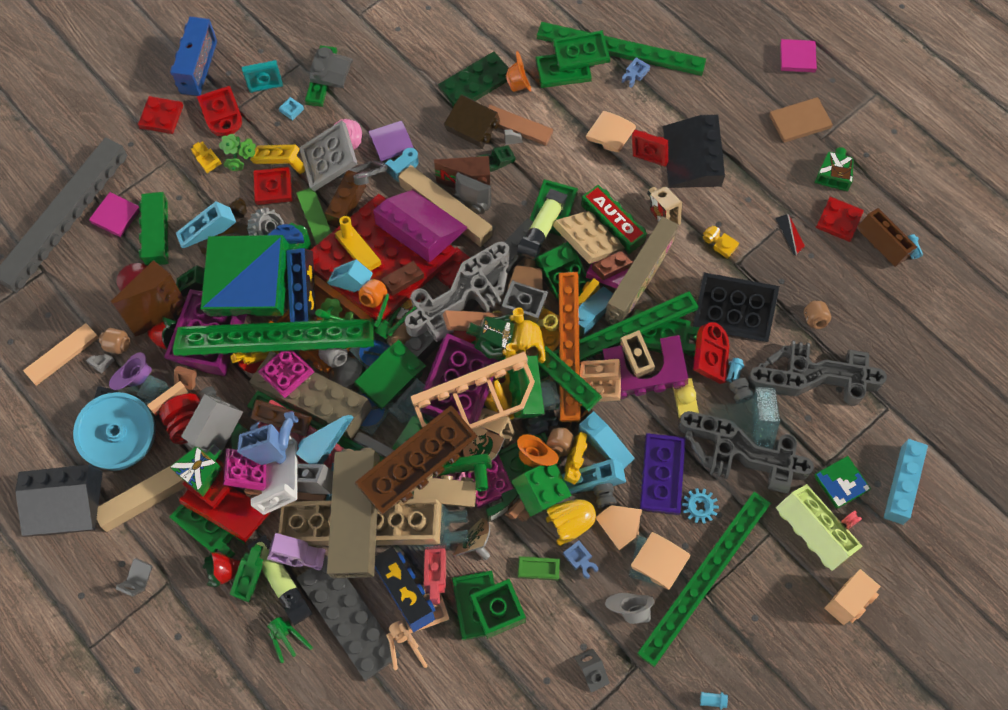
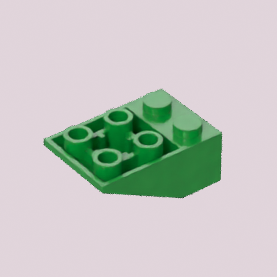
(560, 260)

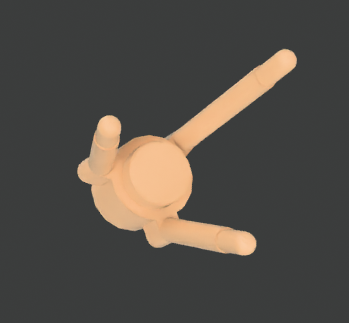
(400, 633)

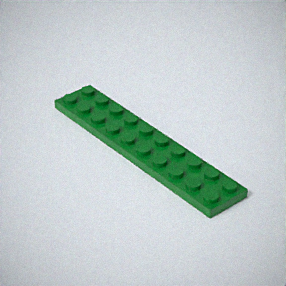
(274, 337)

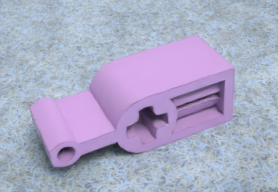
(295, 552)

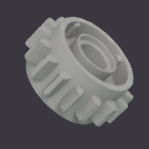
(263, 222)

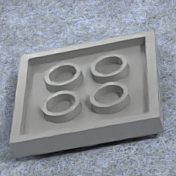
(328, 156)

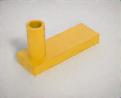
(278, 155)
(356, 245)

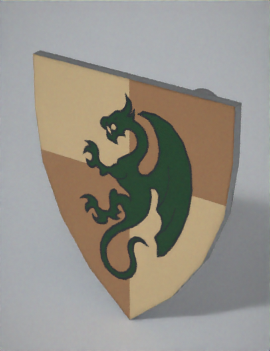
(485, 443)
(478, 538)

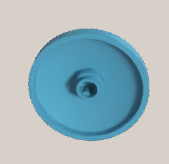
(114, 431)

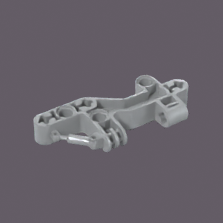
(464, 288)

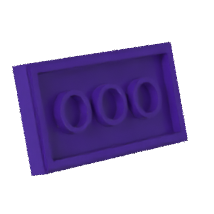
(662, 474)

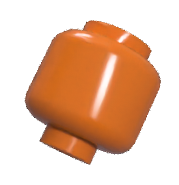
(372, 293)

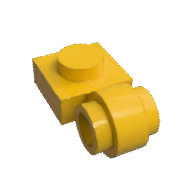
(205, 157)
(724, 245)

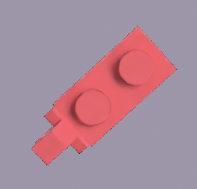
(435, 573)

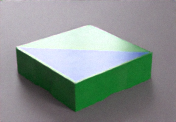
(245, 275)

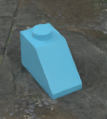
(350, 276)

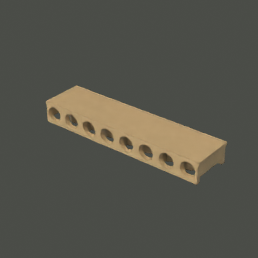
(403, 524)

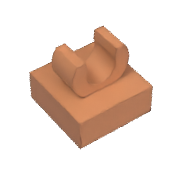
(186, 376)
(518, 511)

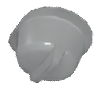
(632, 607)

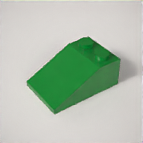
(390, 374)

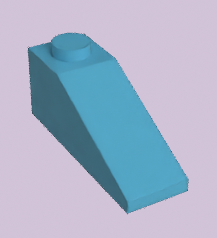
(208, 223)
(592, 310)
(605, 440)
(319, 445)
(604, 472)

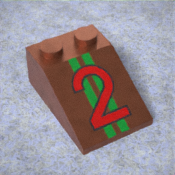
(472, 167)

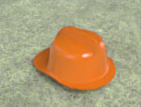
(516, 76)
(535, 452)

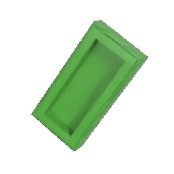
(538, 568)

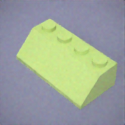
(818, 527)

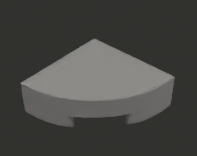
(511, 137)
(100, 362)

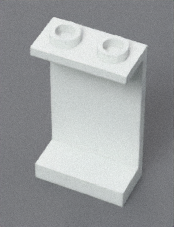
(280, 482)

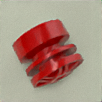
(177, 414)

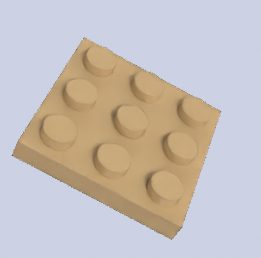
(588, 236)

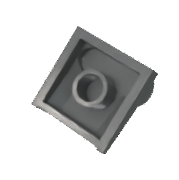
(329, 68)
(473, 193)
(524, 297)

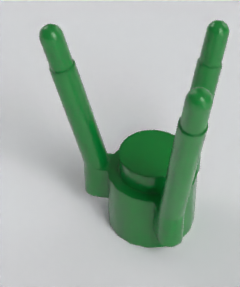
(386, 327)
(279, 630)

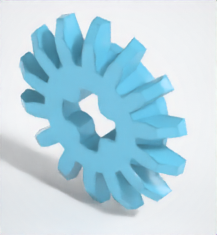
(700, 497)

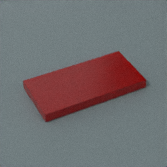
(231, 514)

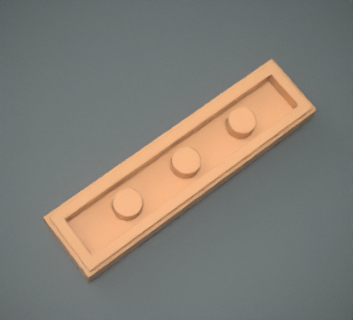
(61, 354)

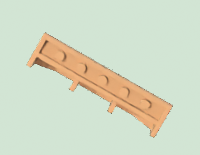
(477, 377)

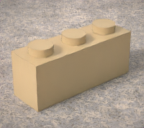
(449, 491)

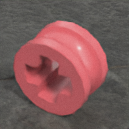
(851, 520)

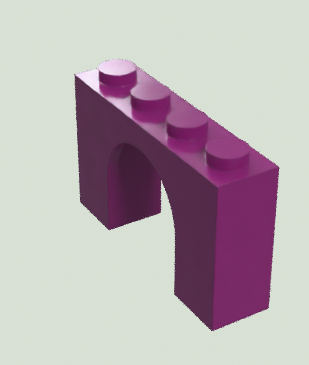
(671, 375)

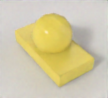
(686, 398)

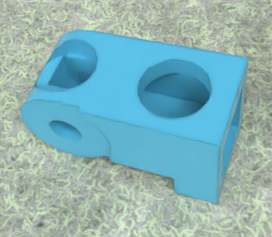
(408, 158)

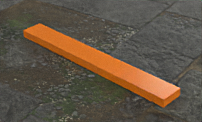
(569, 339)

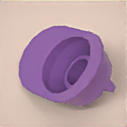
(131, 373)

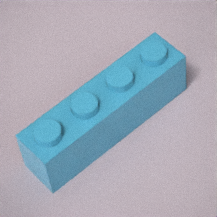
(905, 482)

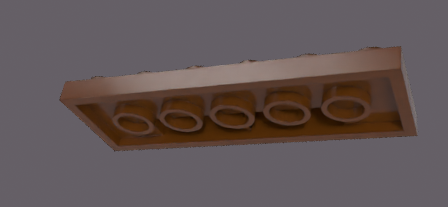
(416, 461)

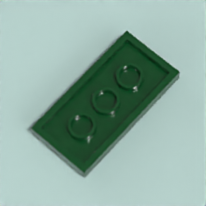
(476, 79)

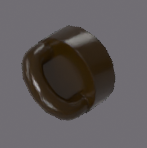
(238, 208)

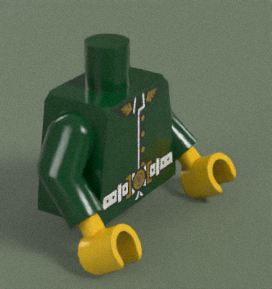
(495, 335)

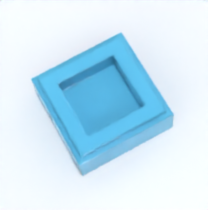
(291, 108)

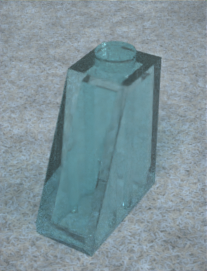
(765, 417)

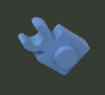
(635, 70)
(578, 557)

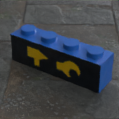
(301, 285)
(404, 590)

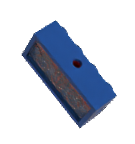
(194, 56)

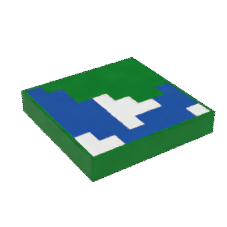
(842, 482)

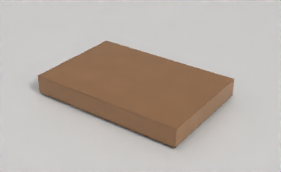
(800, 120)

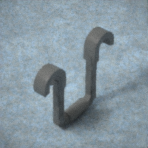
(362, 178)

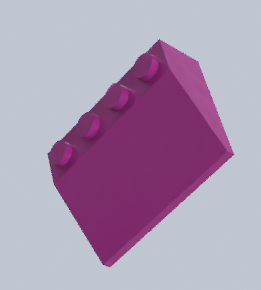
(418, 223)
(193, 316)
(452, 361)

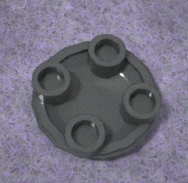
(347, 373)

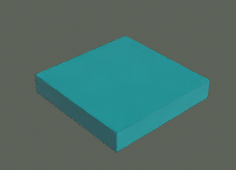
(262, 76)

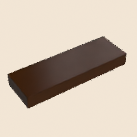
(274, 415)

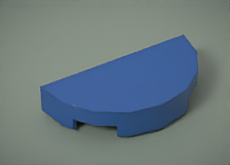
(290, 233)

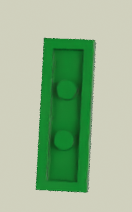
(475, 463)

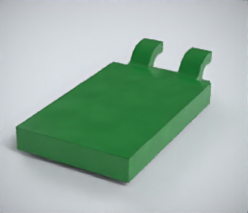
(673, 328)
(204, 531)

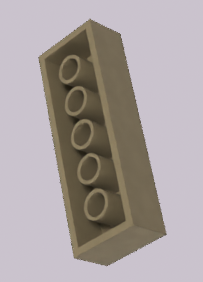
(319, 399)

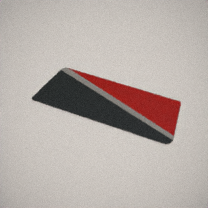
(790, 233)

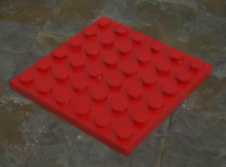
(392, 253)

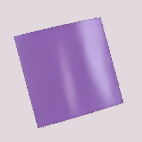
(390, 140)

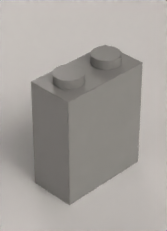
(211, 424)

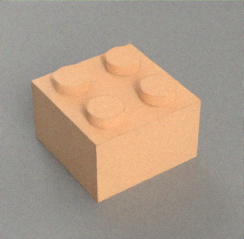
(852, 597)

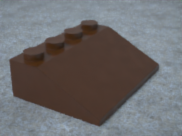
(149, 299)

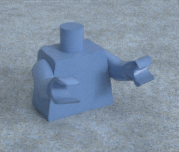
(266, 443)

